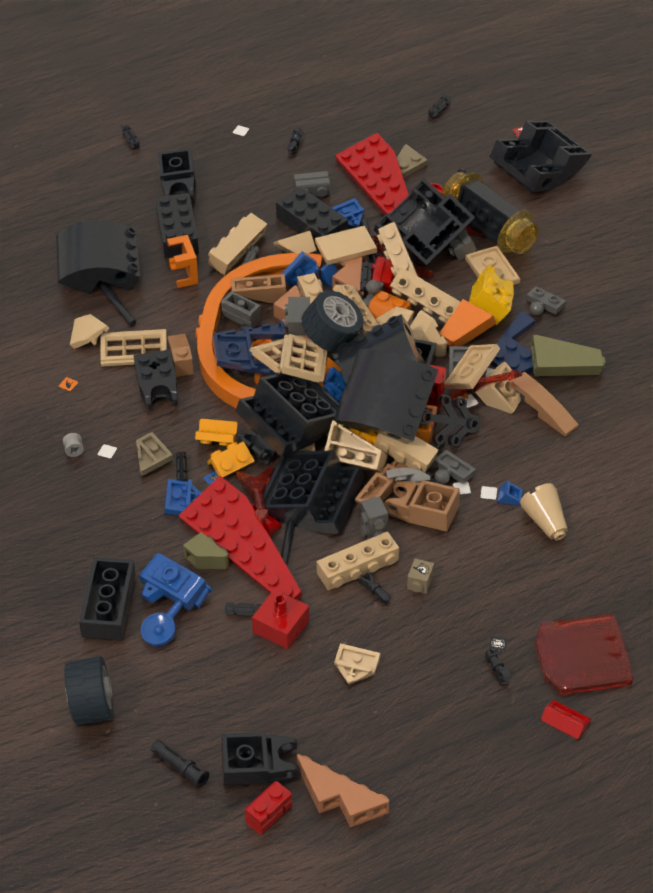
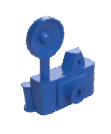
(178, 585)

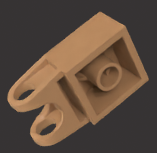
(425, 504)

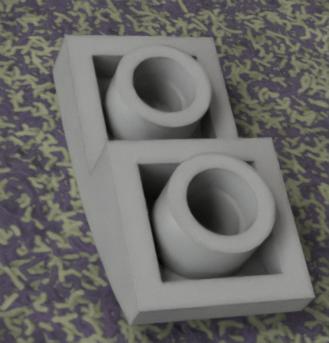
(407, 474)

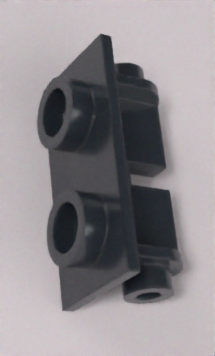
(257, 446)

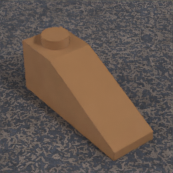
(260, 288)
(180, 355)

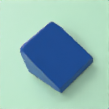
(326, 274)
(509, 494)

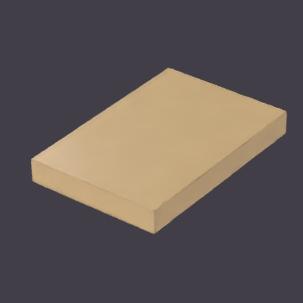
(345, 245)
(481, 259)
(471, 366)

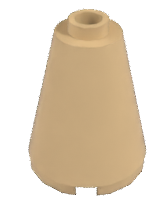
(546, 510)

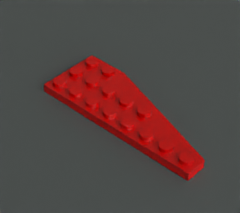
(376, 171)
(232, 524)

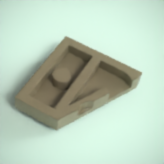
(410, 161)
(151, 453)

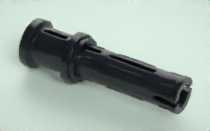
(186, 768)

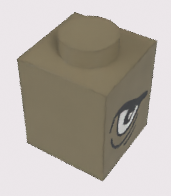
(420, 576)

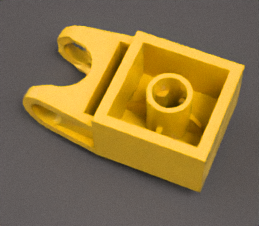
(492, 294)

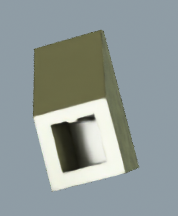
(205, 554)

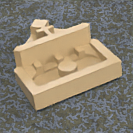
(86, 330)
(356, 663)

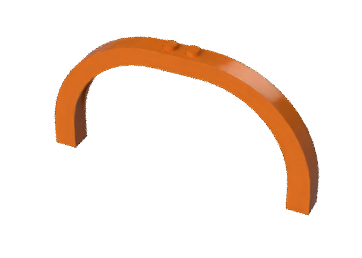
(216, 378)

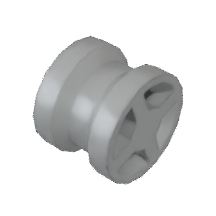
(73, 444)

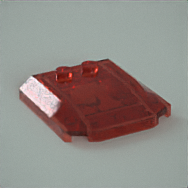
(583, 654)

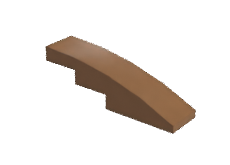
(545, 403)
(379, 484)

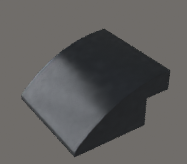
(288, 412)
(312, 491)

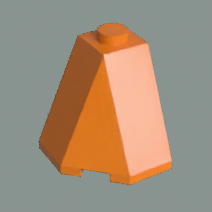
(466, 324)

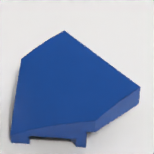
(351, 211)
(302, 265)
(334, 383)
(179, 496)

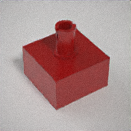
(280, 619)

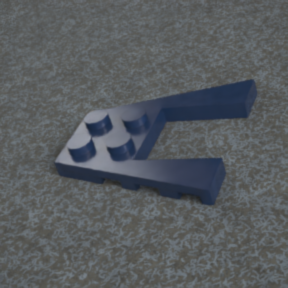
(511, 351)
(234, 352)

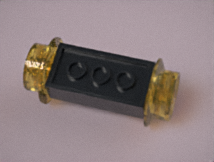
(493, 215)

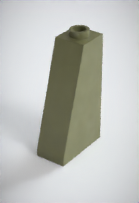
(564, 358)

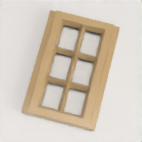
(129, 336)
(275, 347)
(287, 359)

